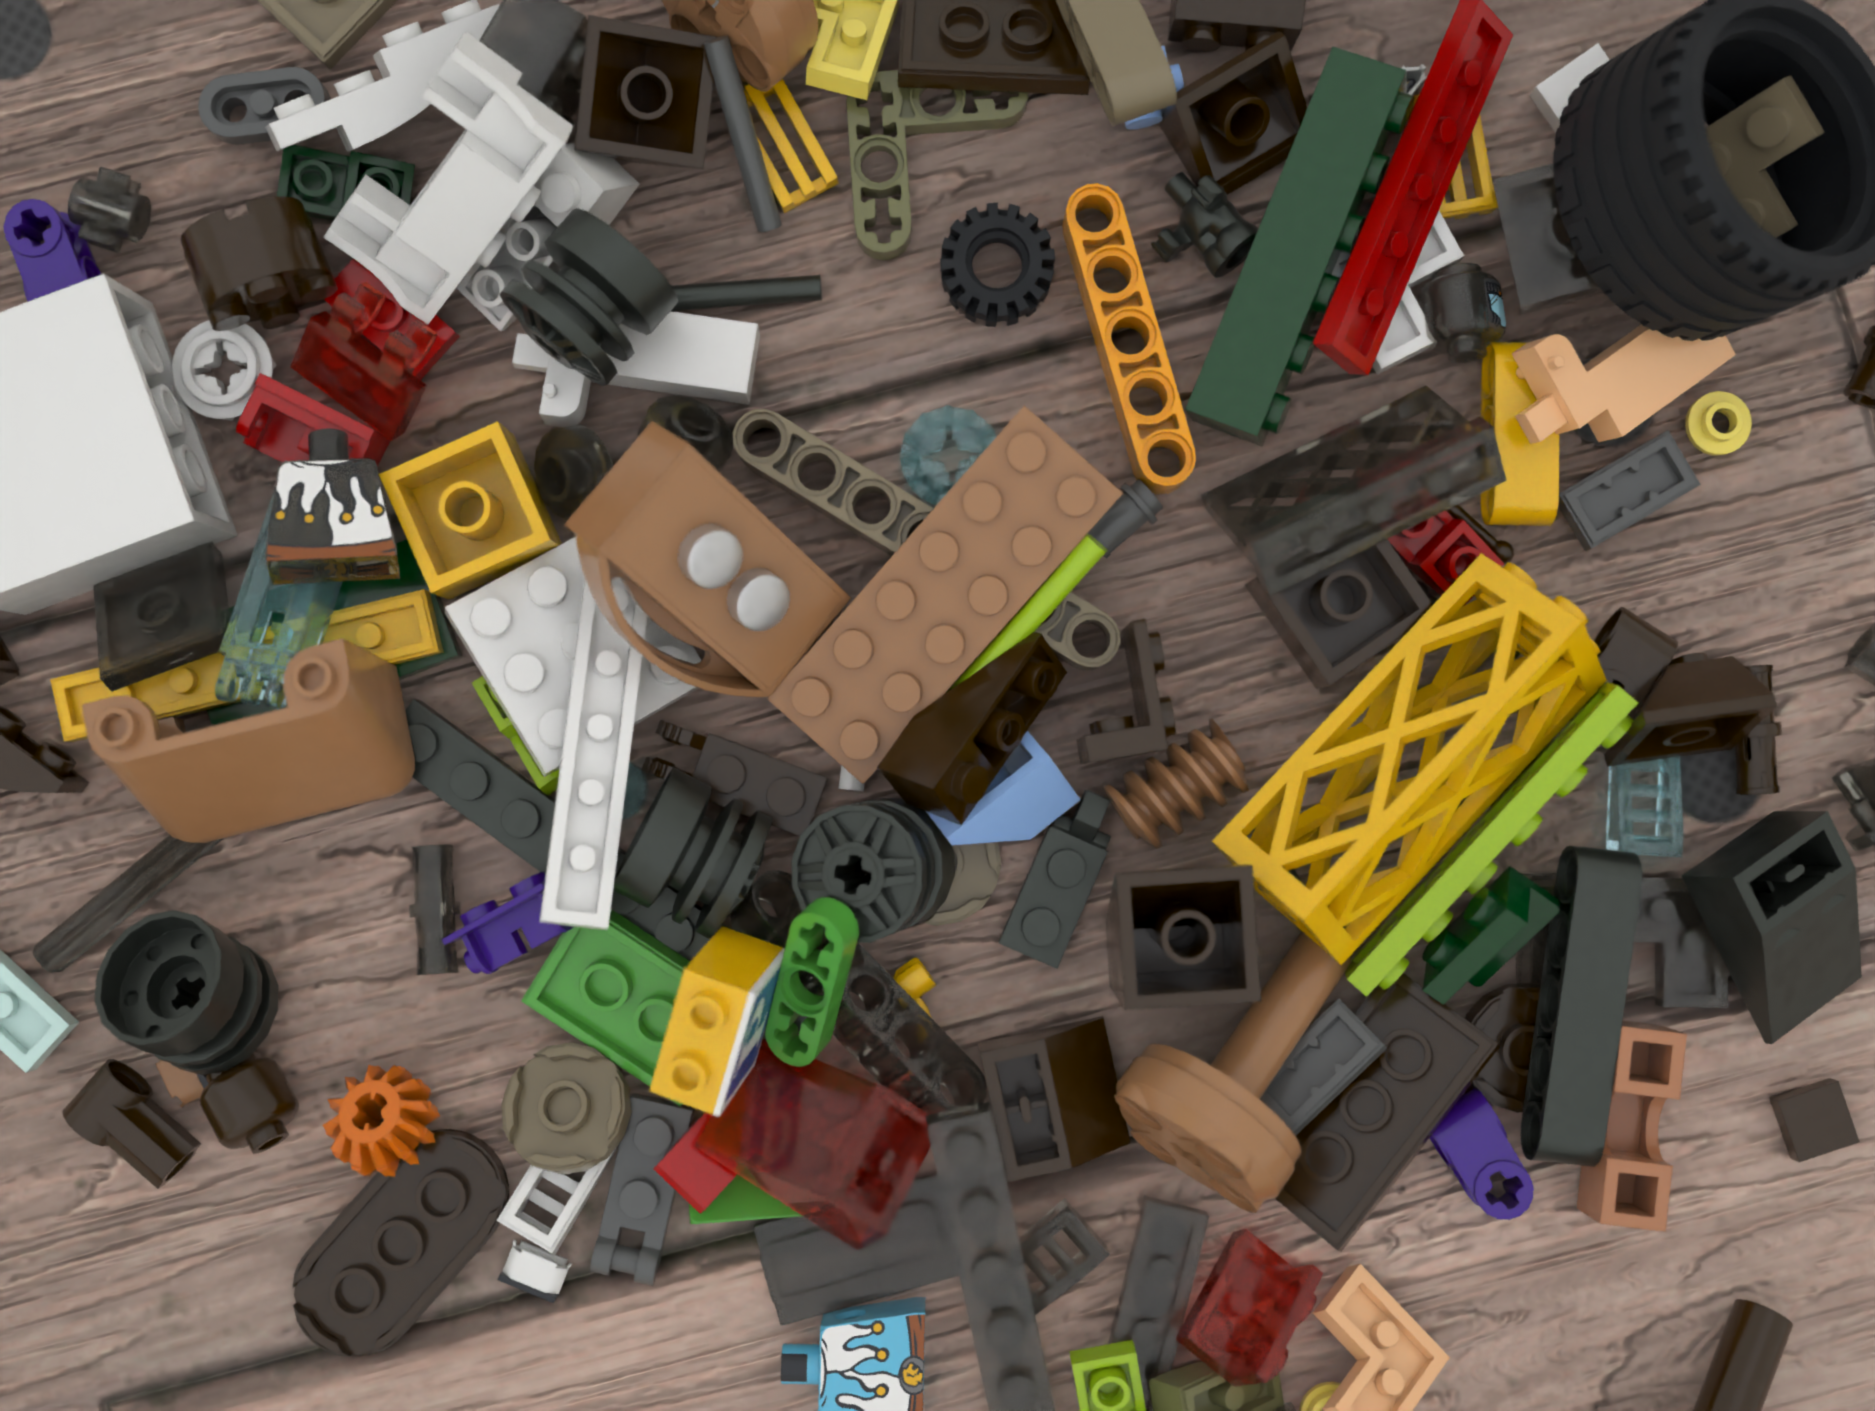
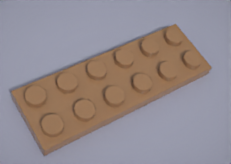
(945, 593)

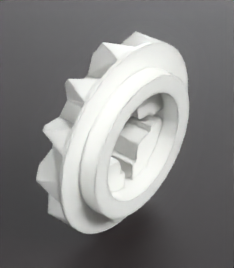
(202, 351)

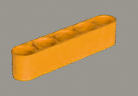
(1134, 310)

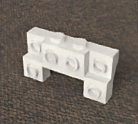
(481, 182)

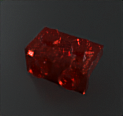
(1249, 1311)

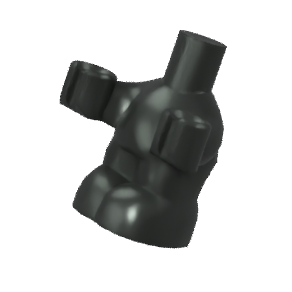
(1208, 224)

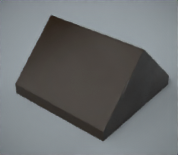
(644, 94)
(1238, 116)

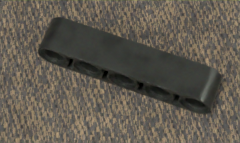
(1581, 1006)

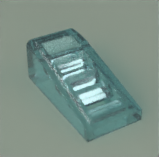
(1668, 816)

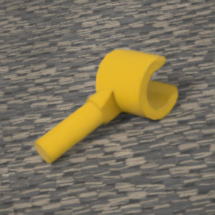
(915, 981)

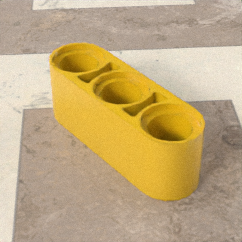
(1530, 469)

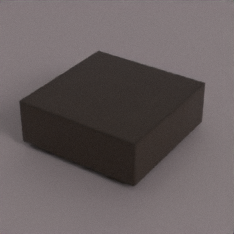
(1814, 1120)

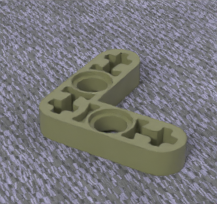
(907, 118)

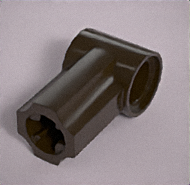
(119, 1112)

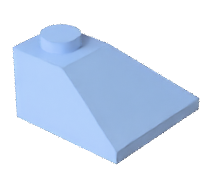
(1018, 802)

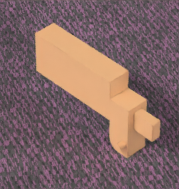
(1613, 388)

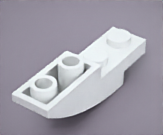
(375, 108)

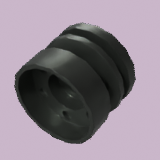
(580, 307)
(896, 843)
(693, 853)
(186, 993)

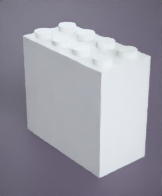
(94, 447)

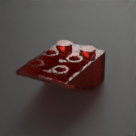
(822, 1144)

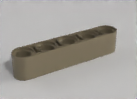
(1120, 56)

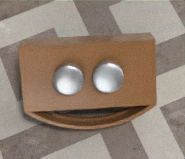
(701, 569)

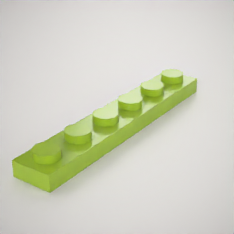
(1508, 820)

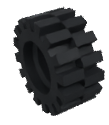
(997, 227)

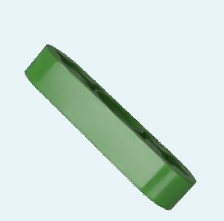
(829, 966)

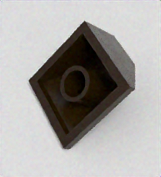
(1694, 710)

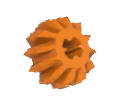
(374, 1144)

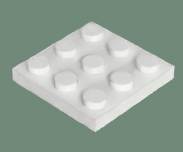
(525, 645)

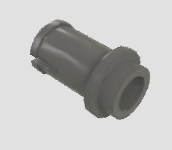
(1126, 516)

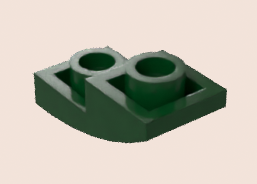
(328, 179)

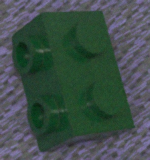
(1486, 934)

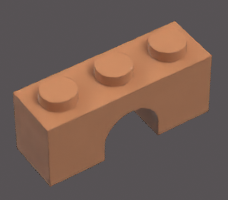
(1632, 1179)

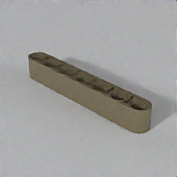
(905, 515)

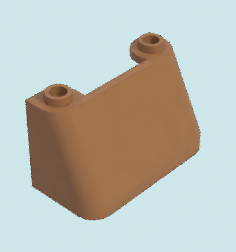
(326, 751)

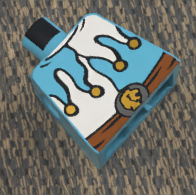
(865, 1358)

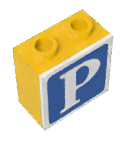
(718, 1021)

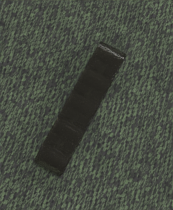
(888, 1012)

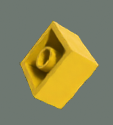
(470, 510)

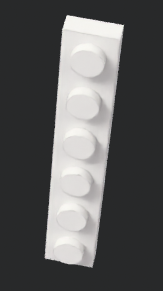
(593, 767)

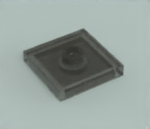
(161, 616)

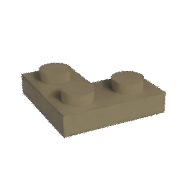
(1754, 139)

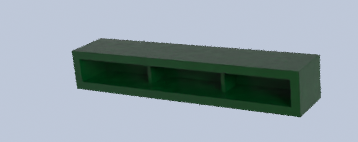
(1298, 245)

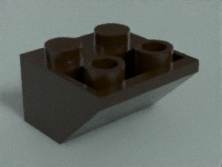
(1053, 1097)

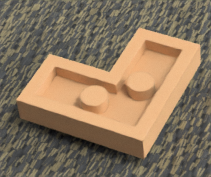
(1391, 1349)

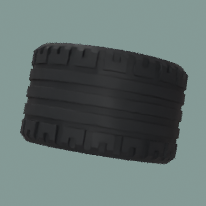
(1649, 195)

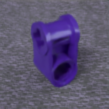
(58, 261)
(1475, 1148)

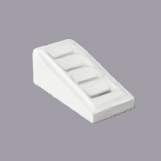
(532, 1229)

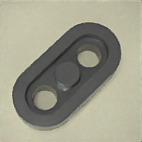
(260, 94)

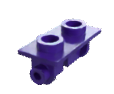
(493, 931)

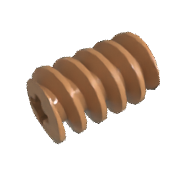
(1179, 785)

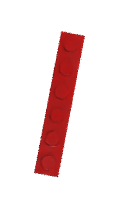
(1413, 188)

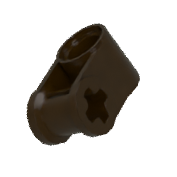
(1633, 653)

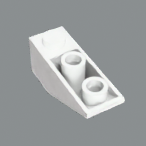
(568, 183)

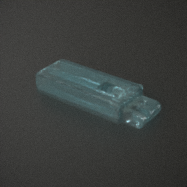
(260, 667)

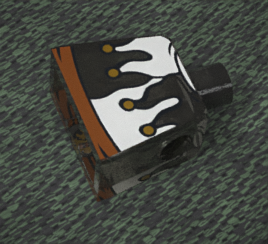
(329, 518)

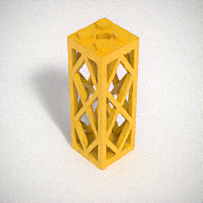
(1556, 665)

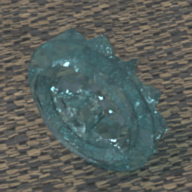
(926, 436)

